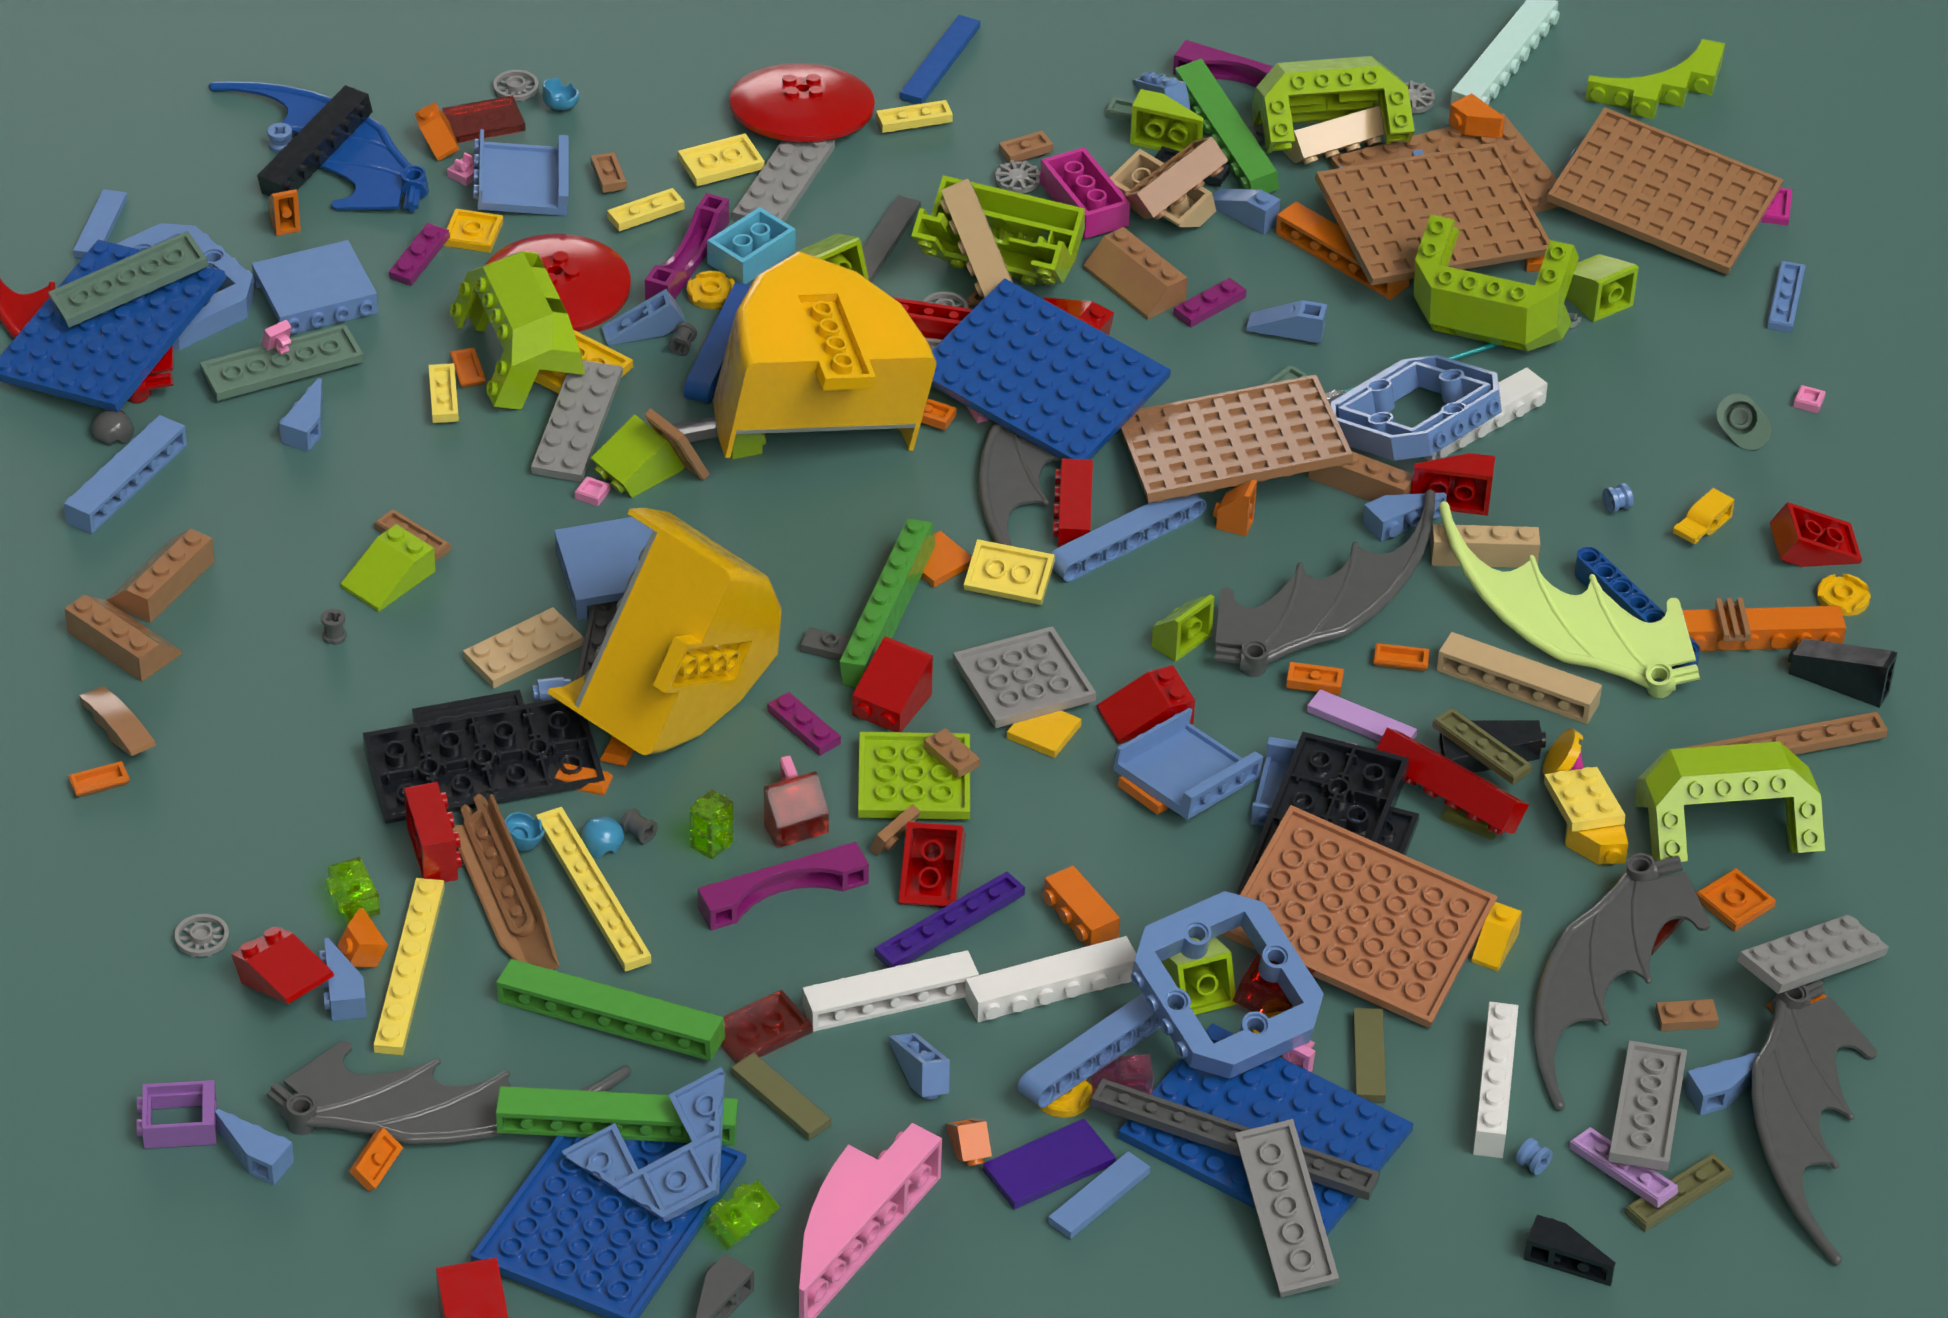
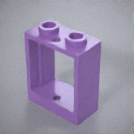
(178, 1096)

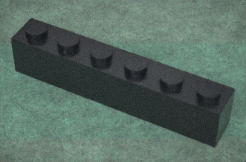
(316, 142)

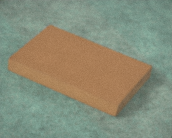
(679, 444)

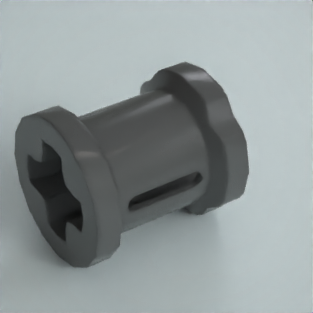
(681, 342)
(333, 626)
(639, 826)

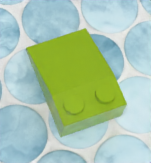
(1163, 122)
(390, 568)

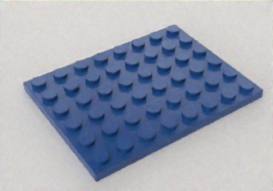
(111, 352)
(1044, 373)
(1273, 1092)
(590, 1241)

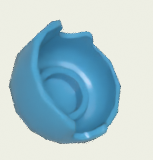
(559, 96)
(524, 830)
(602, 835)

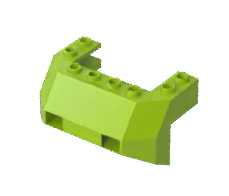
(1328, 91)
(1016, 225)
(1487, 305)
(527, 321)
(1728, 775)

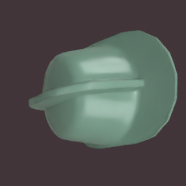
(1744, 421)

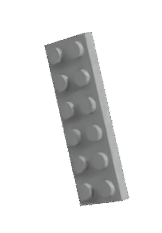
(785, 178)
(577, 422)
(1813, 953)
(1648, 1106)
(1287, 1208)

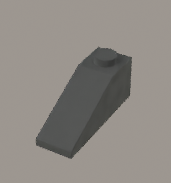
(725, 1288)

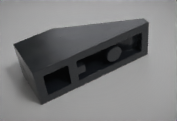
(1564, 1249)

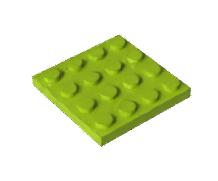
(901, 772)

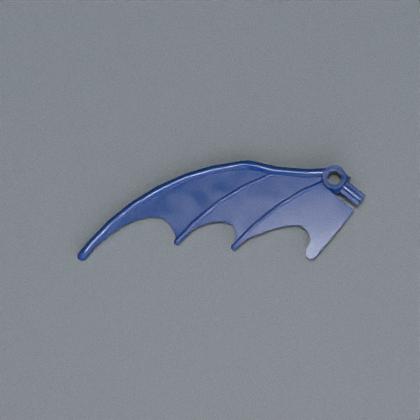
(364, 158)

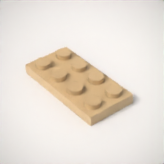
(523, 647)

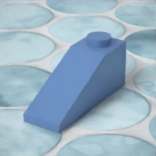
(1249, 206)
(647, 320)
(922, 1065)

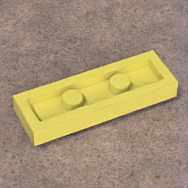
(914, 116)
(645, 209)
(443, 393)

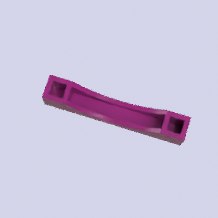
(1222, 64)
(708, 220)
(833, 869)

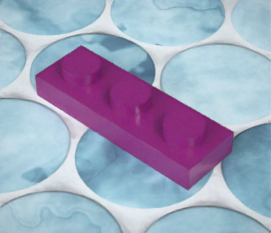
(419, 254)
(1209, 302)
(804, 723)

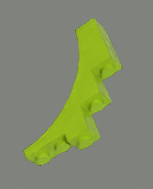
(1667, 87)

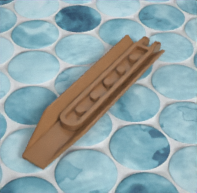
(504, 885)

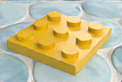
(590, 351)

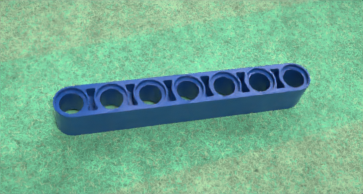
(706, 370)
(1621, 590)

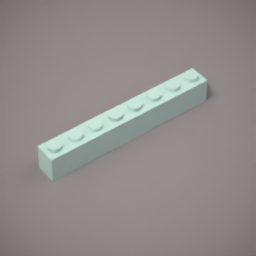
(1508, 50)

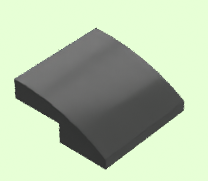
(698, 428)

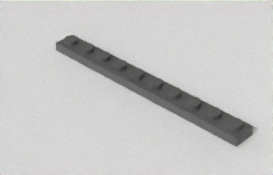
(1221, 1135)

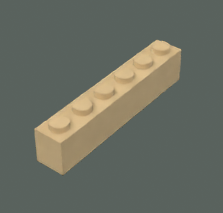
(975, 235)
(1519, 678)

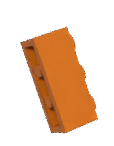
(1081, 907)

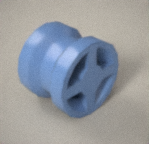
(279, 136)
(1617, 498)
(1534, 1156)

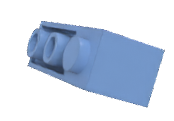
(1169, 86)
(1293, 320)
(303, 423)
(1396, 513)
(346, 988)
(1719, 1084)
(257, 1149)

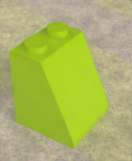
(840, 250)
(1603, 286)
(636, 458)
(1205, 979)

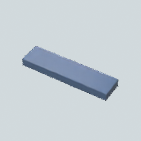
(101, 220)
(1786, 296)
(1099, 1195)

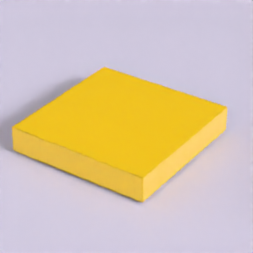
(473, 230)
(1045, 733)

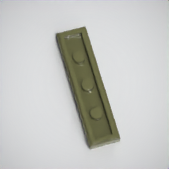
(1482, 746)
(1369, 1054)
(781, 1096)
(1692, 1185)

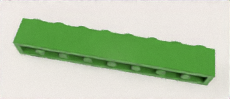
(1227, 128)
(888, 598)
(611, 1009)
(588, 1112)

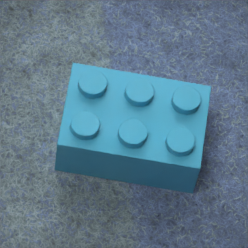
(751, 246)

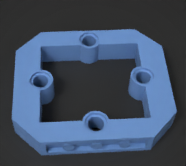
(224, 307)
(1368, 425)
(1244, 1049)

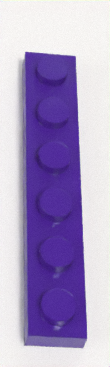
(950, 921)

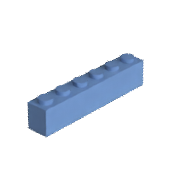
(125, 474)

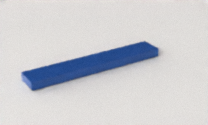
(940, 60)

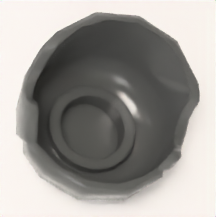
(112, 426)

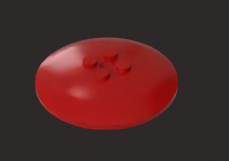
(802, 102)
(590, 279)

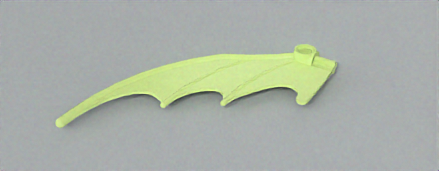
(1582, 627)

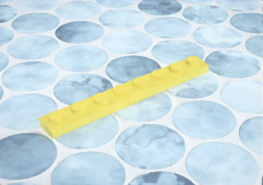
(594, 890)
(409, 967)

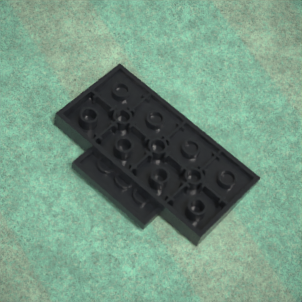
(481, 748)
(1343, 783)

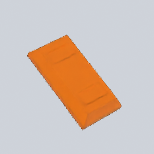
(468, 367)
(1401, 657)
(617, 752)
(99, 779)
(595, 788)

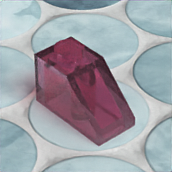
(1129, 1070)

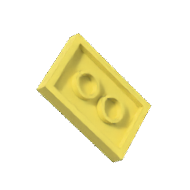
(721, 159)
(1009, 572)
(1584, 799)

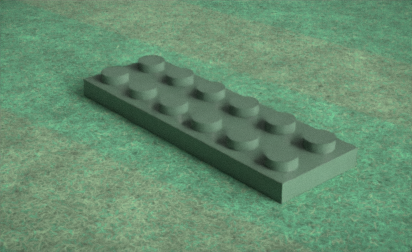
(128, 279)
(261, 368)

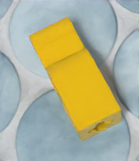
(1705, 516)

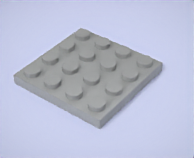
(1024, 677)

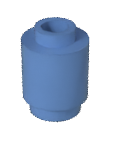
(540, 690)

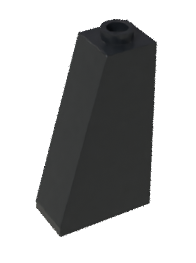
(1845, 668)
(1520, 736)

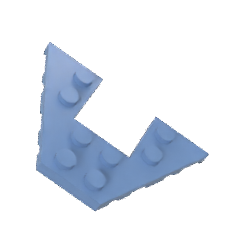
(677, 1179)

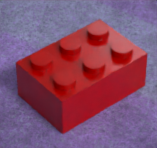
(432, 832)

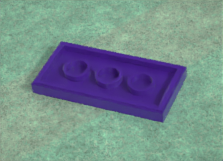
(1049, 1163)

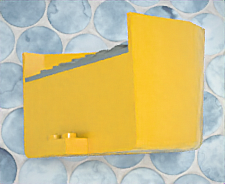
(821, 355)
(682, 641)

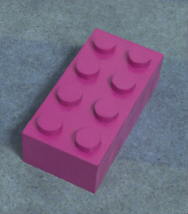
(1081, 182)

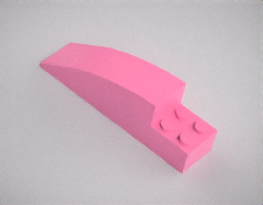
(860, 1208)

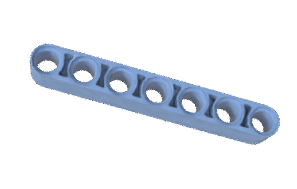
(1125, 535)
(1089, 1052)

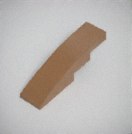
(118, 720)

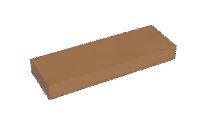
(393, 517)

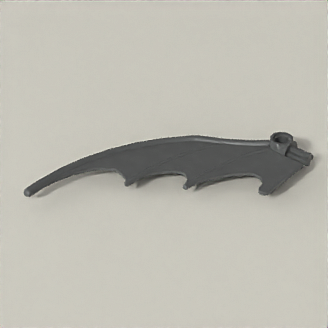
(1009, 478)
(1317, 609)
(1603, 944)
(1792, 1086)
(401, 1101)

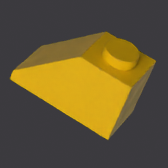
(1599, 845)
(1497, 936)

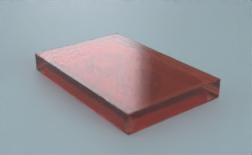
(495, 116)
(764, 1027)

